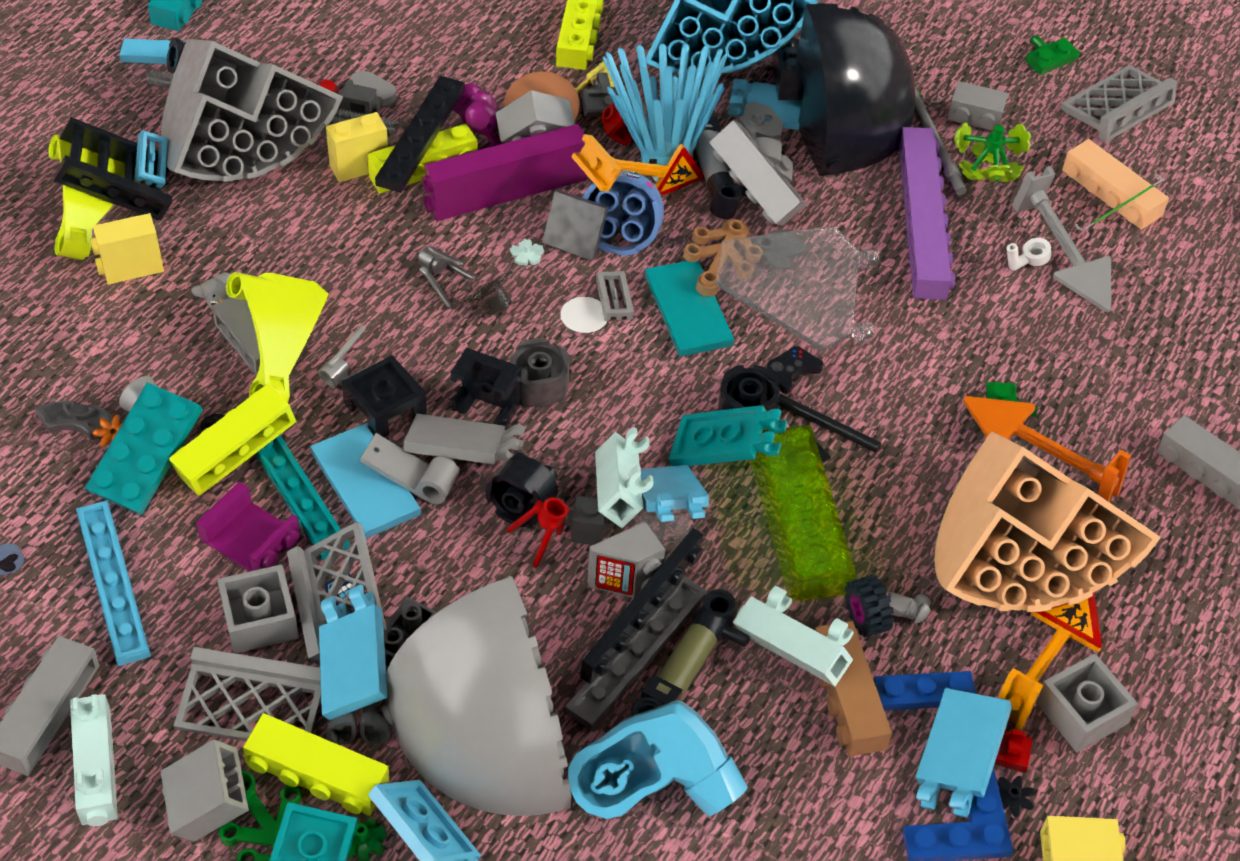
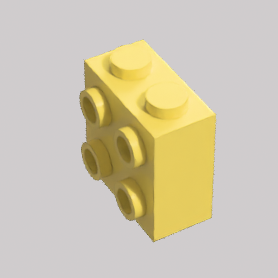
(351, 142)
(127, 249)
(1081, 839)

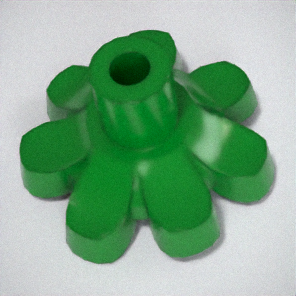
(367, 840)

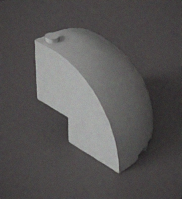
(238, 115)
(479, 708)

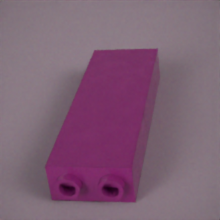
(503, 173)

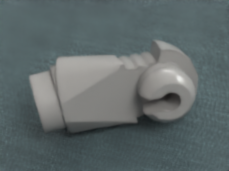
(908, 608)

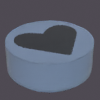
(10, 558)

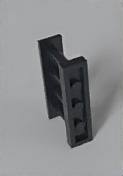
(100, 182)

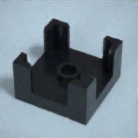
(488, 381)
(383, 393)

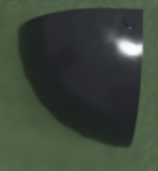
(854, 88)

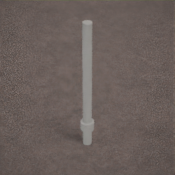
(951, 170)

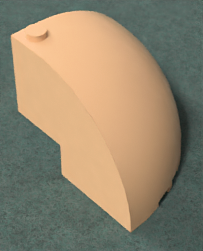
(1031, 534)

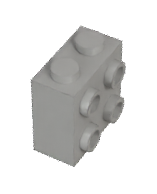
(204, 790)

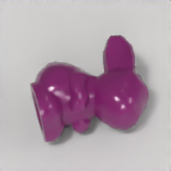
(478, 111)

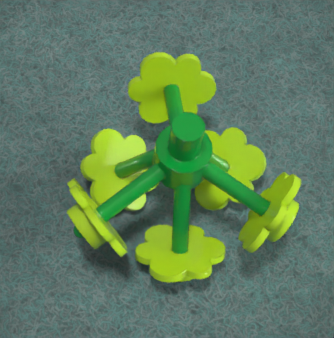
(988, 150)

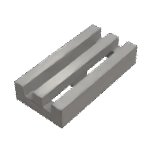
(616, 311)

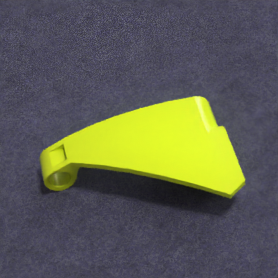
(80, 209)
(283, 318)

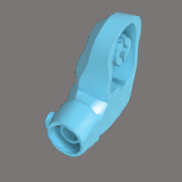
(647, 756)

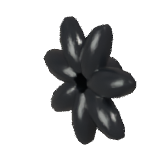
(1018, 797)

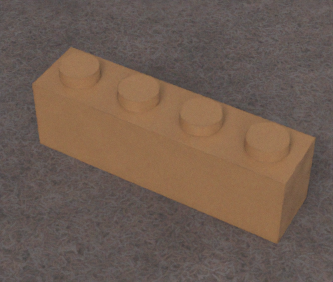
(857, 703)

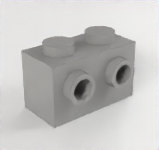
(977, 105)

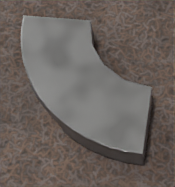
(72, 416)

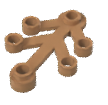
(730, 230)

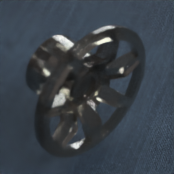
(491, 296)

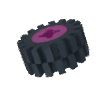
(869, 605)

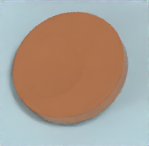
(545, 83)

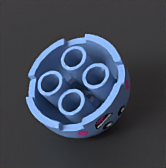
(634, 206)

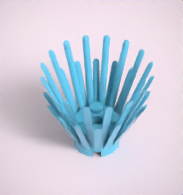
(678, 114)

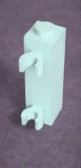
(620, 477)
(793, 640)
(93, 760)

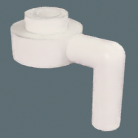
(1035, 253)

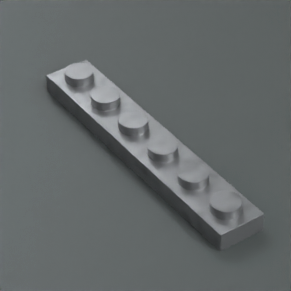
(596, 699)

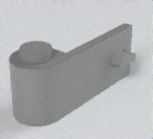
(427, 481)

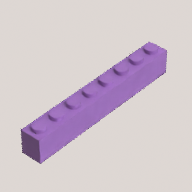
(924, 214)

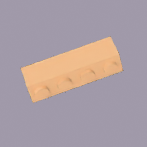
(1114, 183)

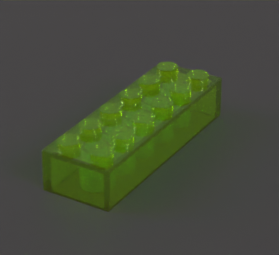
(803, 517)

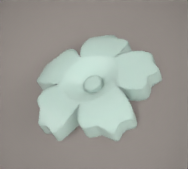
(527, 252)

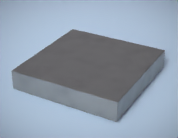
(575, 224)

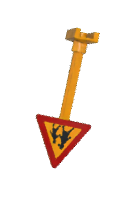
(604, 168)
(1070, 621)

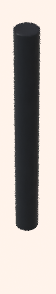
(829, 423)

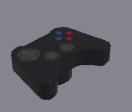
(792, 364)

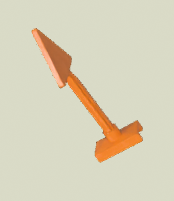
(1007, 419)

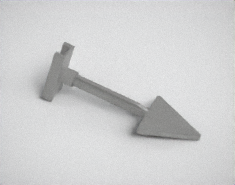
(1085, 278)

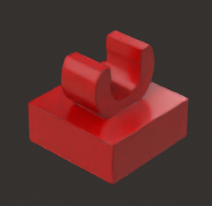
(1014, 751)

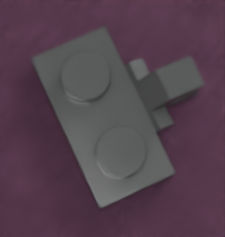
(597, 99)

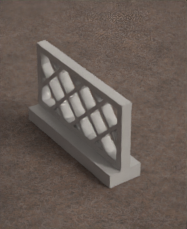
(1130, 111)
(310, 577)
(249, 670)

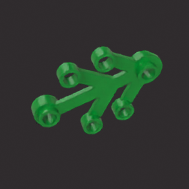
(270, 828)

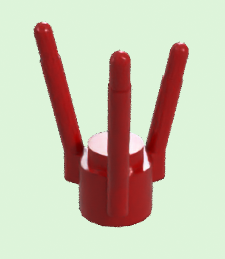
(550, 517)

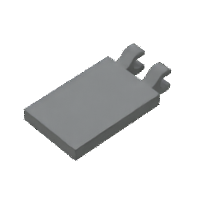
(462, 439)

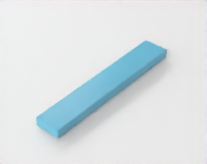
(113, 583)

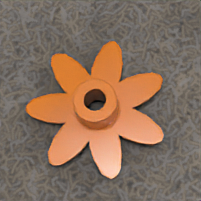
(108, 430)

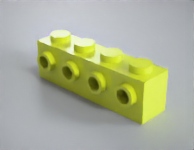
(578, 33)
(447, 144)
(232, 439)
(314, 764)

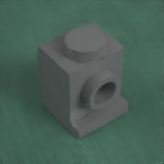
(360, 99)

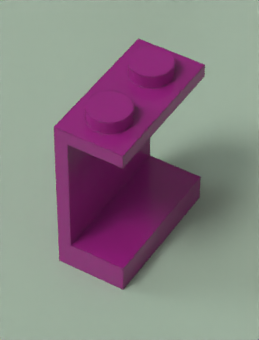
(246, 531)

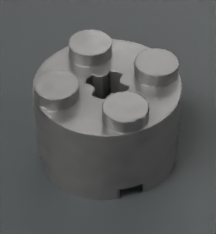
(542, 372)

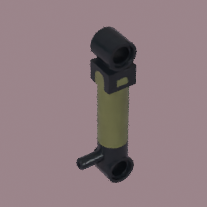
(692, 651)

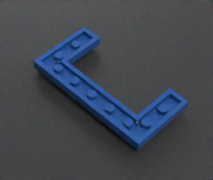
(987, 829)

